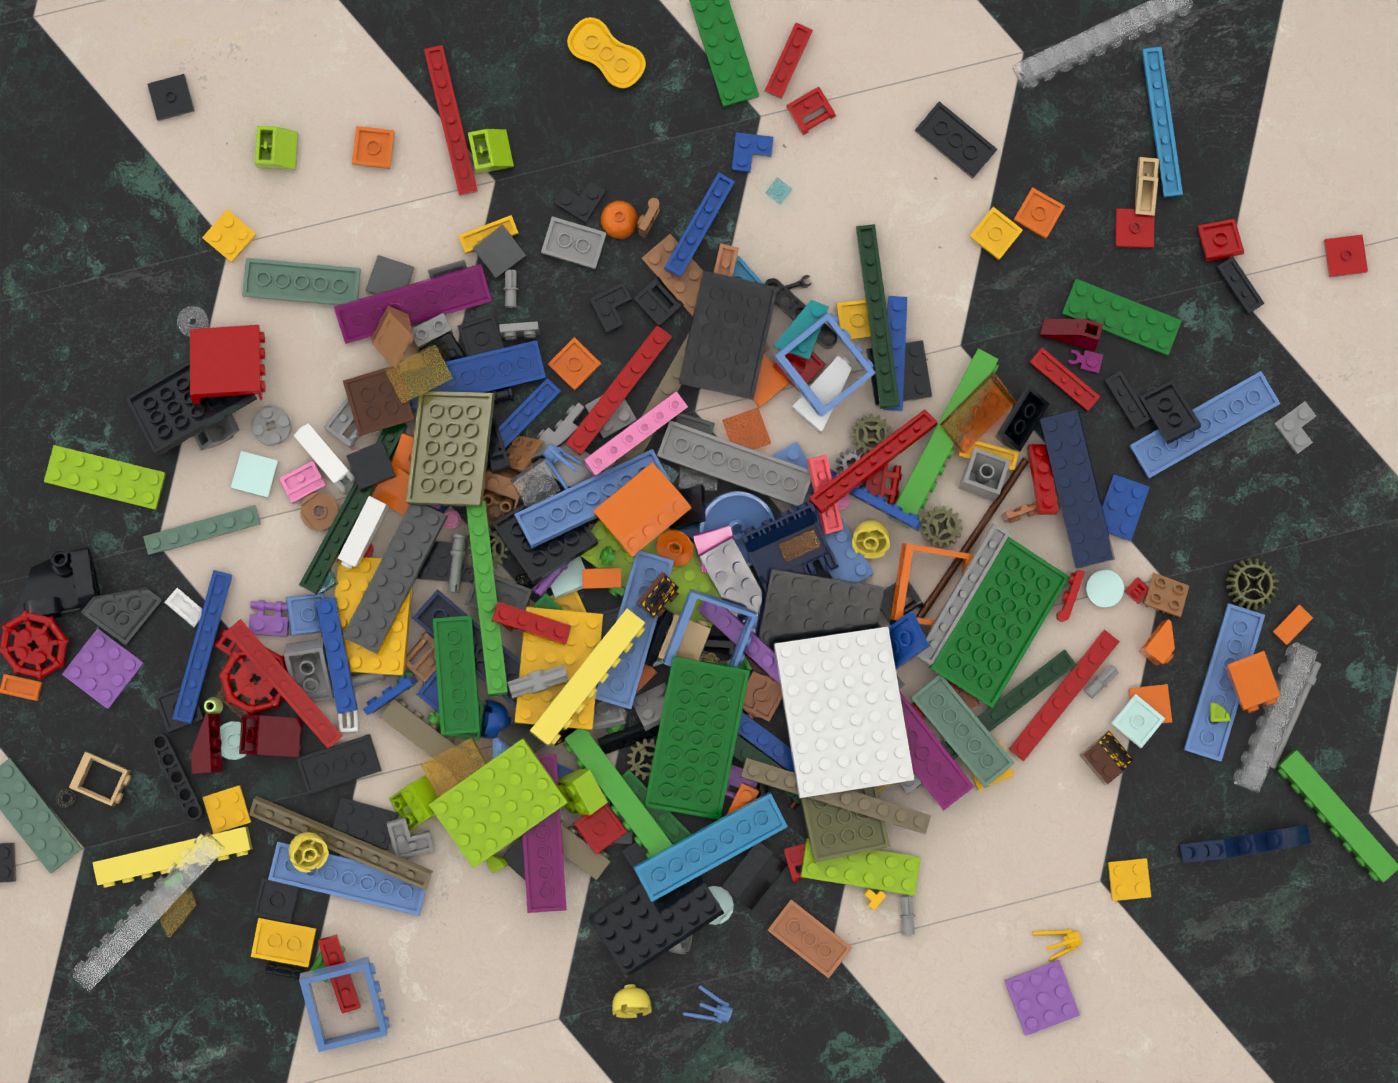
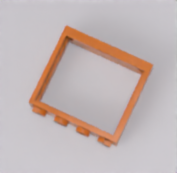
(904, 571)

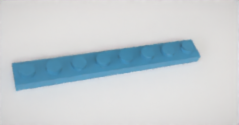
(1162, 122)

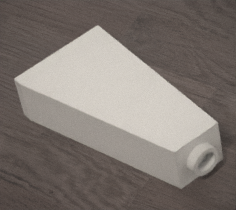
(826, 388)
(325, 458)
(363, 532)

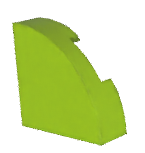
(1218, 713)
(496, 863)

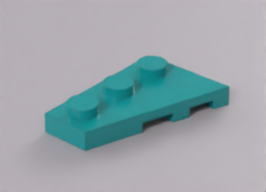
(809, 315)

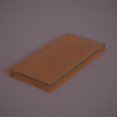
(978, 412)

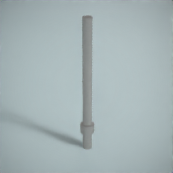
(1308, 684)

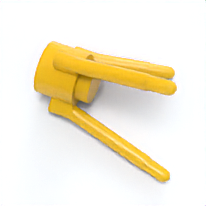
(1071, 941)

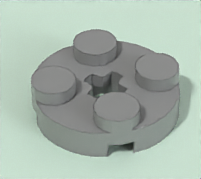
(266, 416)

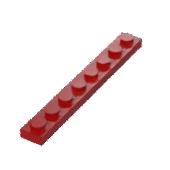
(450, 120)
(618, 390)
(873, 461)
(284, 683)
(1063, 695)

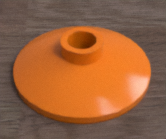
(667, 549)

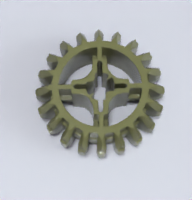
(1264, 573)

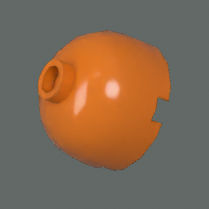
(619, 219)

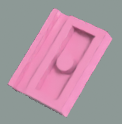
(302, 482)

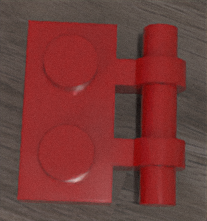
(877, 482)

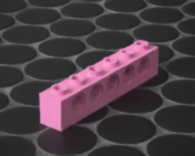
(635, 433)

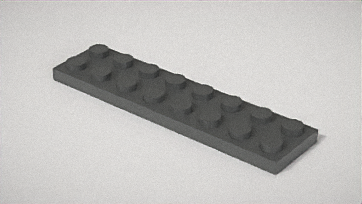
(394, 577)

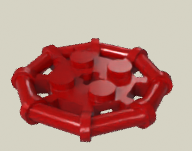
(26, 652)
(246, 688)

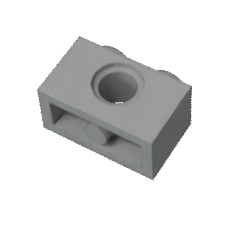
(431, 330)

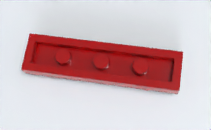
(788, 60)
(1064, 379)
(1042, 479)
(531, 623)
(342, 985)

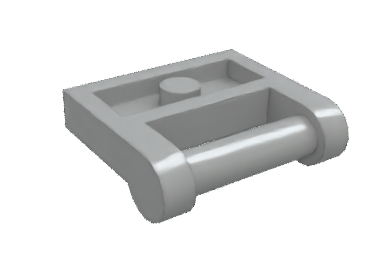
(341, 422)

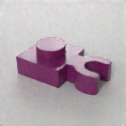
(1089, 361)

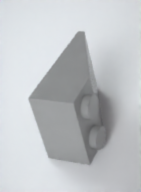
(309, 669)

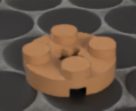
(309, 507)

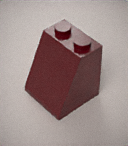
(270, 736)

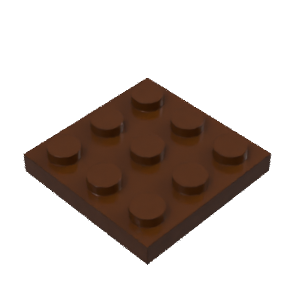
(375, 403)

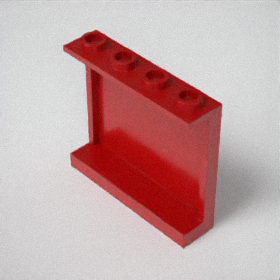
(226, 362)

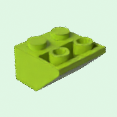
(276, 148)
(490, 150)
(581, 792)
(414, 802)

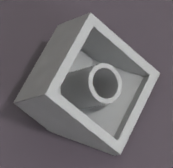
(984, 474)

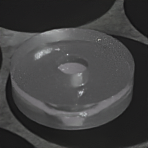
(189, 313)

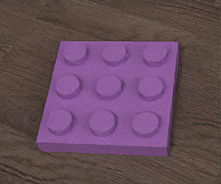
(103, 668)
(1042, 997)

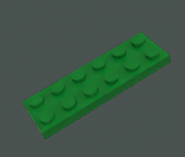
(724, 51)
(1122, 317)
(456, 675)

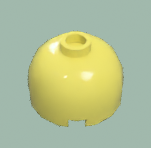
(871, 539)
(308, 851)
(630, 1002)

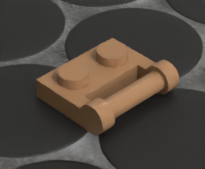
(646, 221)
(427, 664)

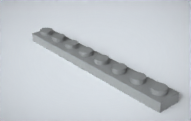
(963, 592)

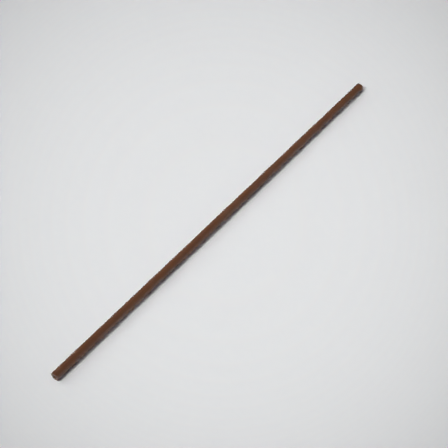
(965, 549)

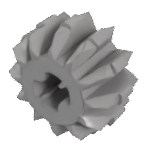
(846, 458)

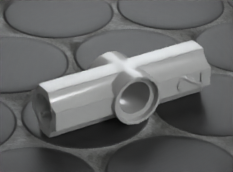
(537, 681)

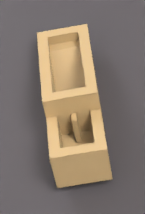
(1146, 186)

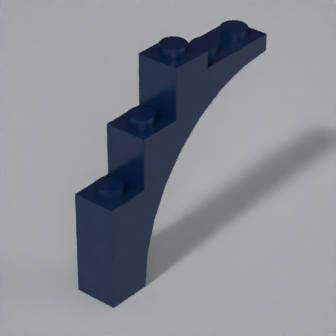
(1245, 844)

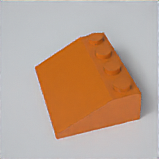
(641, 509)

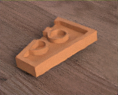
(1014, 515)

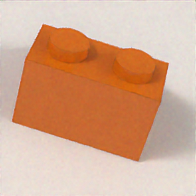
(1160, 644)

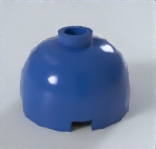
(494, 719)

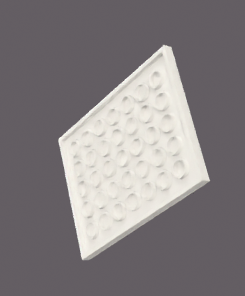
(843, 712)

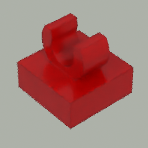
(1137, 590)

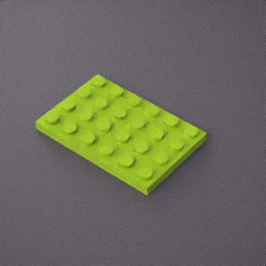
(498, 803)

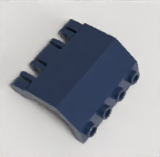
(764, 549)

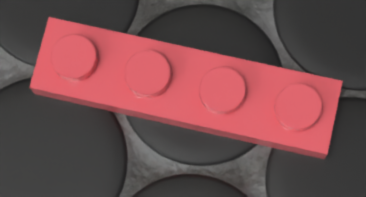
(820, 476)

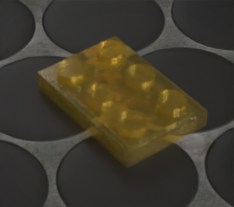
(418, 374)
(453, 766)

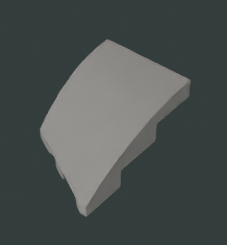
(569, 476)

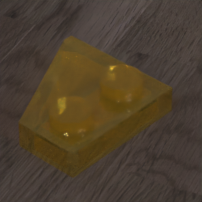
(178, 912)

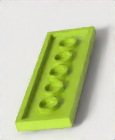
(105, 477)
(868, 869)

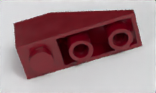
(1073, 332)
(206, 753)

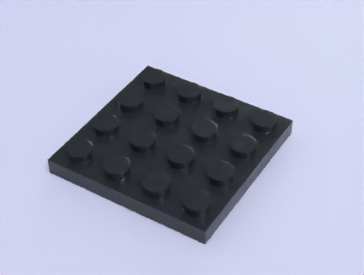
(548, 556)

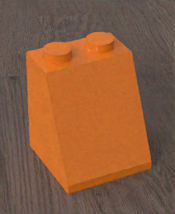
(1253, 682)

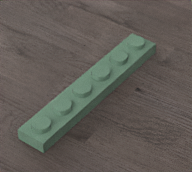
(201, 530)

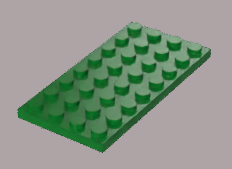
(1000, 623)
(696, 737)

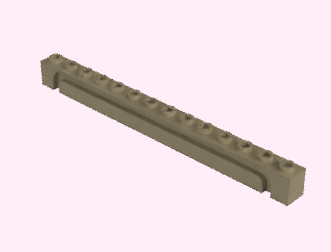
(429, 739)

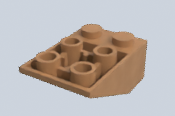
(393, 335)
(499, 494)

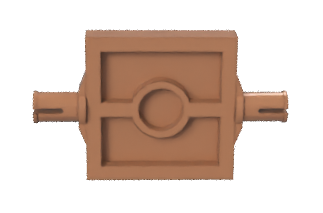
(762, 696)

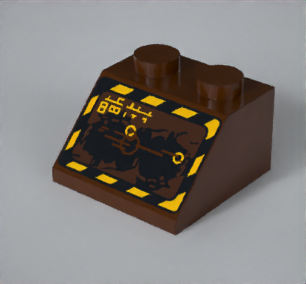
(657, 595)
(1107, 758)

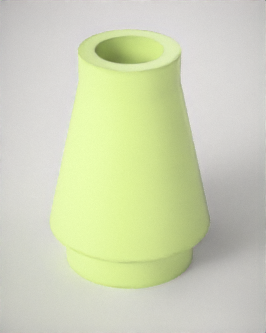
(218, 706)

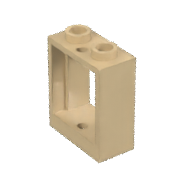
(82, 772)

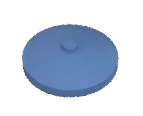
(739, 511)

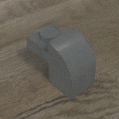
(217, 433)

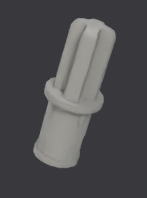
(510, 288)
(1101, 681)
(907, 915)

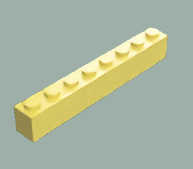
(587, 677)
(161, 858)

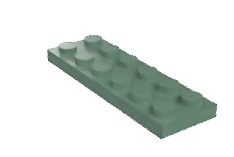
(300, 282)
(962, 730)
(34, 818)

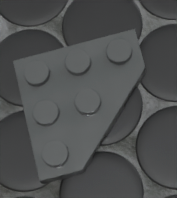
(122, 611)

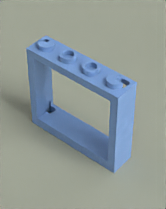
(798, 381)
(692, 596)
(334, 971)

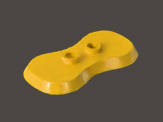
(617, 61)

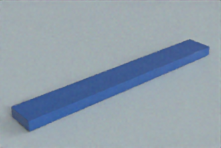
(202, 647)

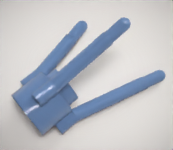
(556, 454)
(721, 1011)

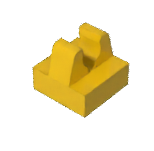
(875, 899)

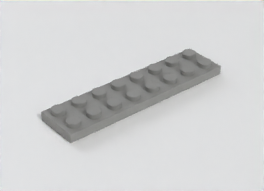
(735, 464)

